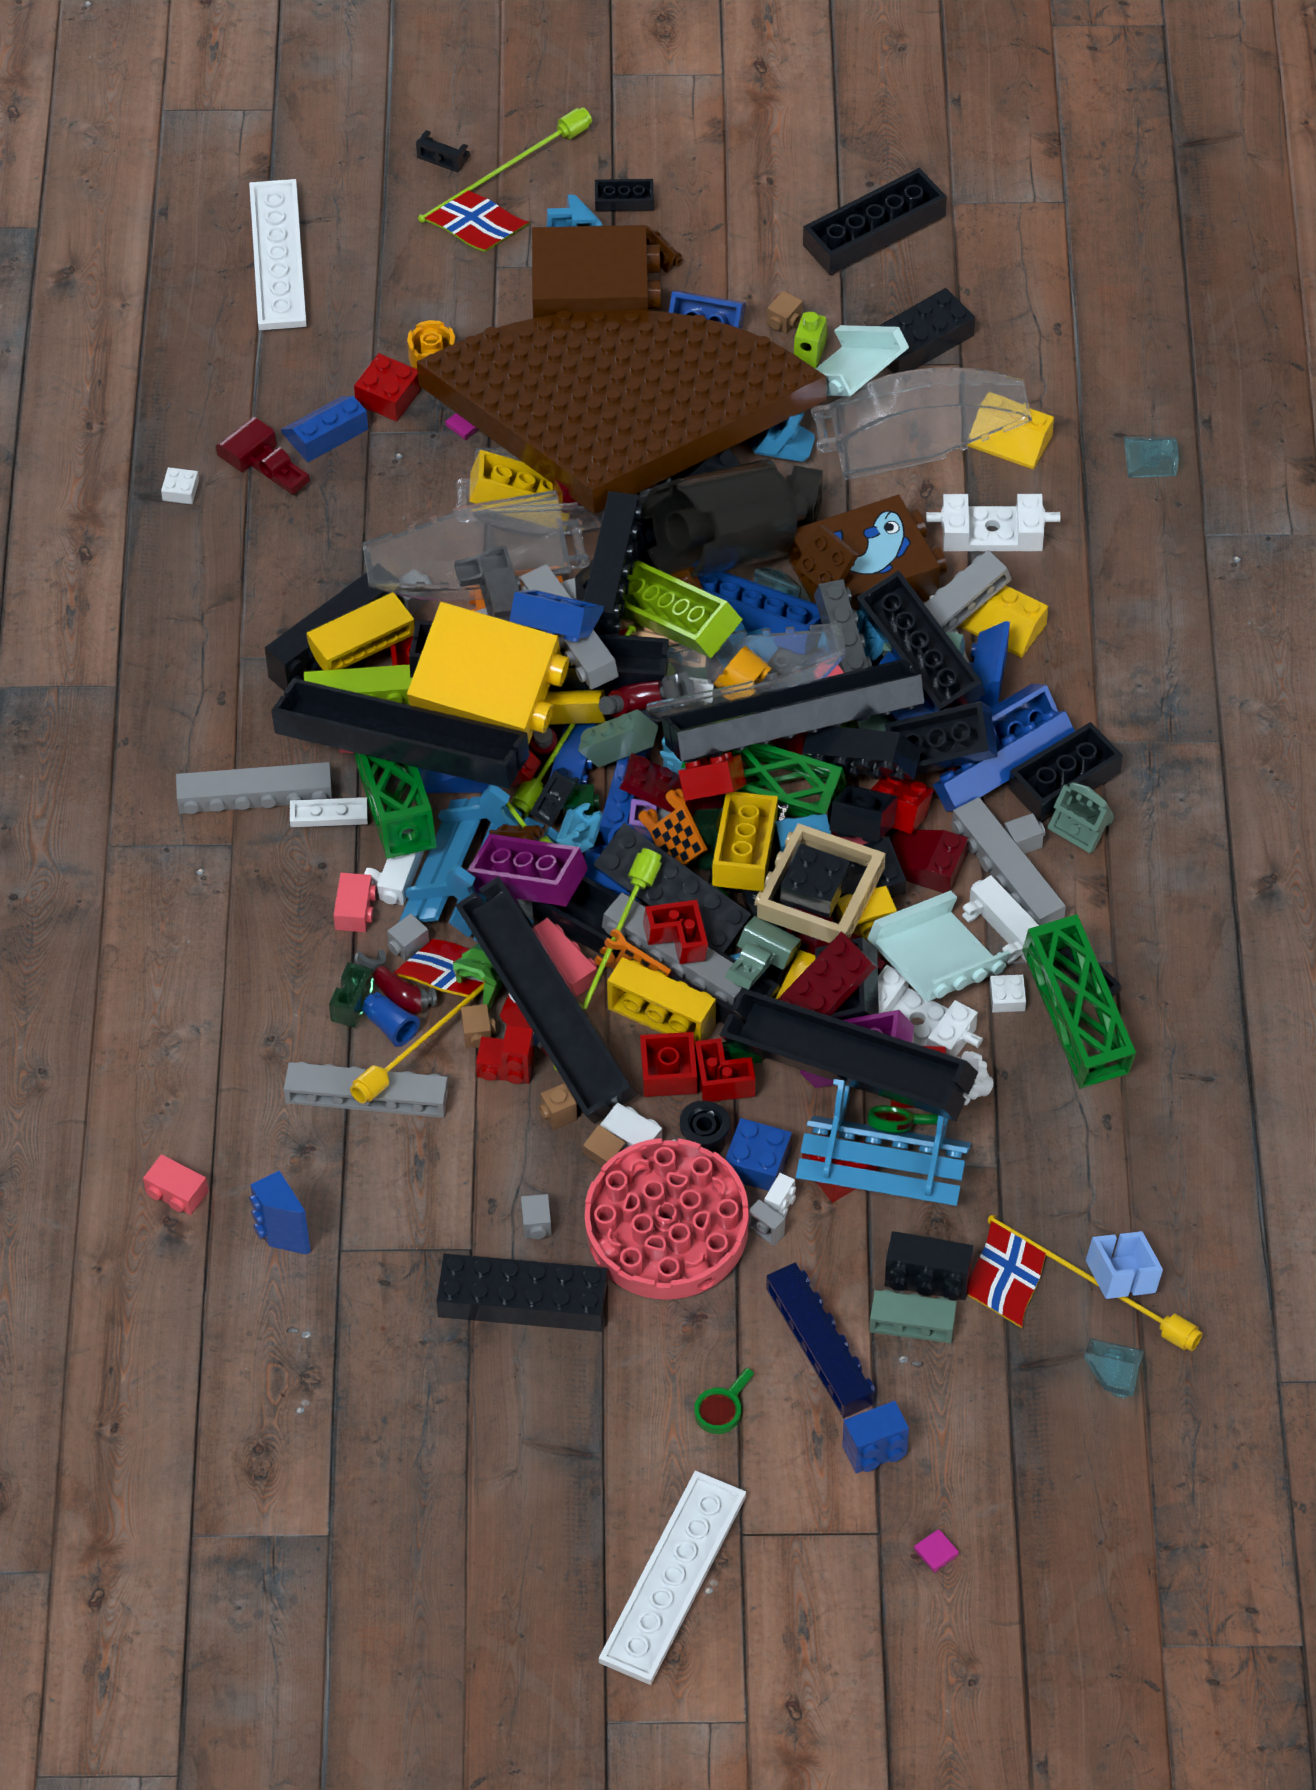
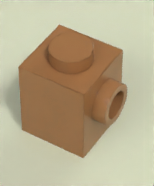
(784, 312)
(476, 1024)
(558, 1106)
(602, 1145)

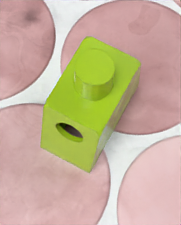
(813, 331)

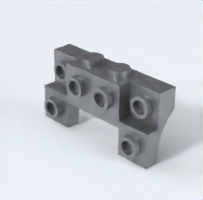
(496, 579)

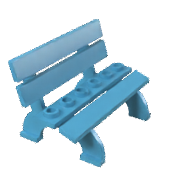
(442, 869)
(881, 1156)

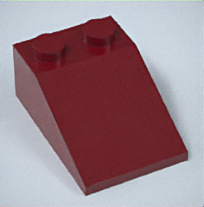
(930, 857)

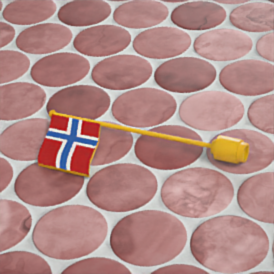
(433, 968)
(1013, 1267)

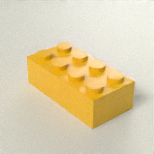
(501, 477)
(744, 841)
(660, 1001)

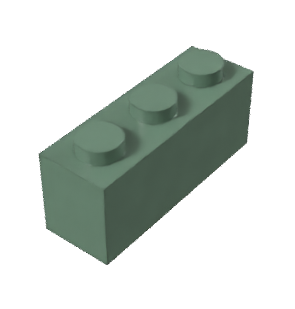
(618, 738)
(913, 1316)

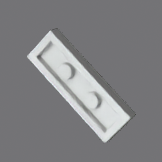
(328, 812)

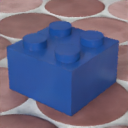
(759, 1153)
(875, 1437)

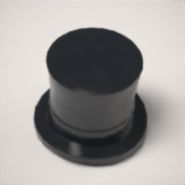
(705, 1124)

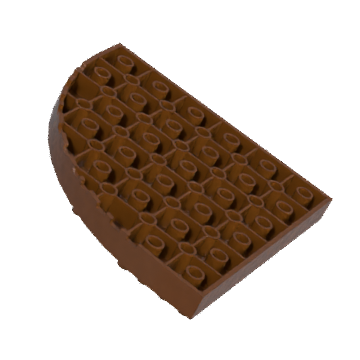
(619, 393)

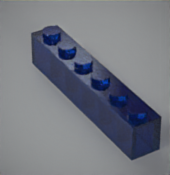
(820, 1340)

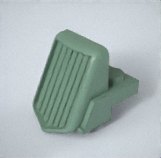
(1080, 816)

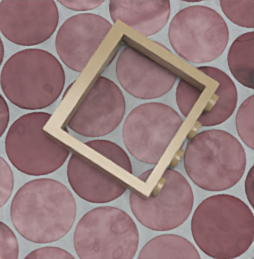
(808, 923)

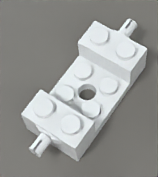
(1018, 526)
(941, 1025)

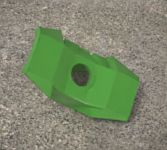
(476, 964)

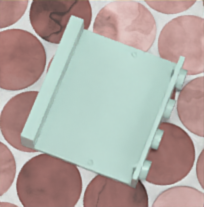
(861, 357)
(934, 948)

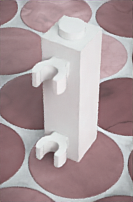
(396, 876)
(1001, 912)

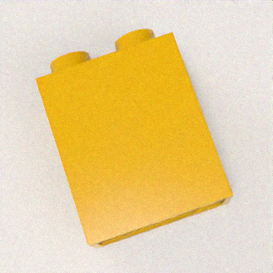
(488, 670)

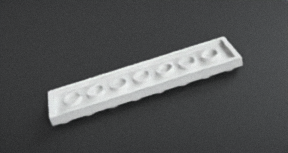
(277, 254)
(672, 1577)

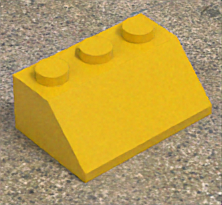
(1022, 444)
(1024, 613)

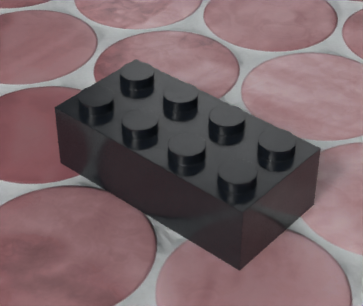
(931, 329)
(950, 736)
(864, 752)
(1078, 758)

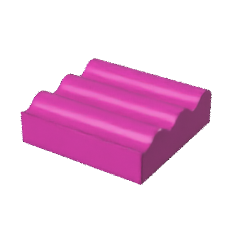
(460, 426)
(936, 1550)

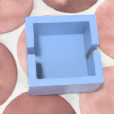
(1131, 1268)

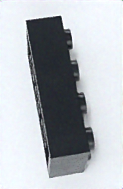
(624, 195)

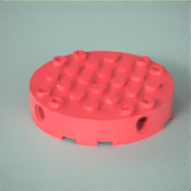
(659, 1254)

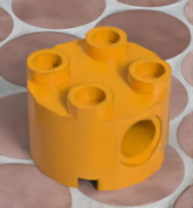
(428, 339)
(743, 668)

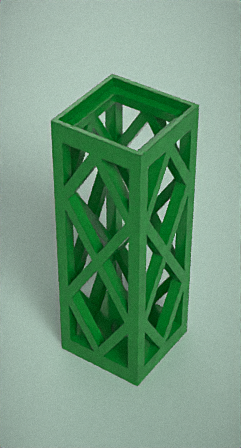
(803, 767)
(392, 823)
(1070, 933)

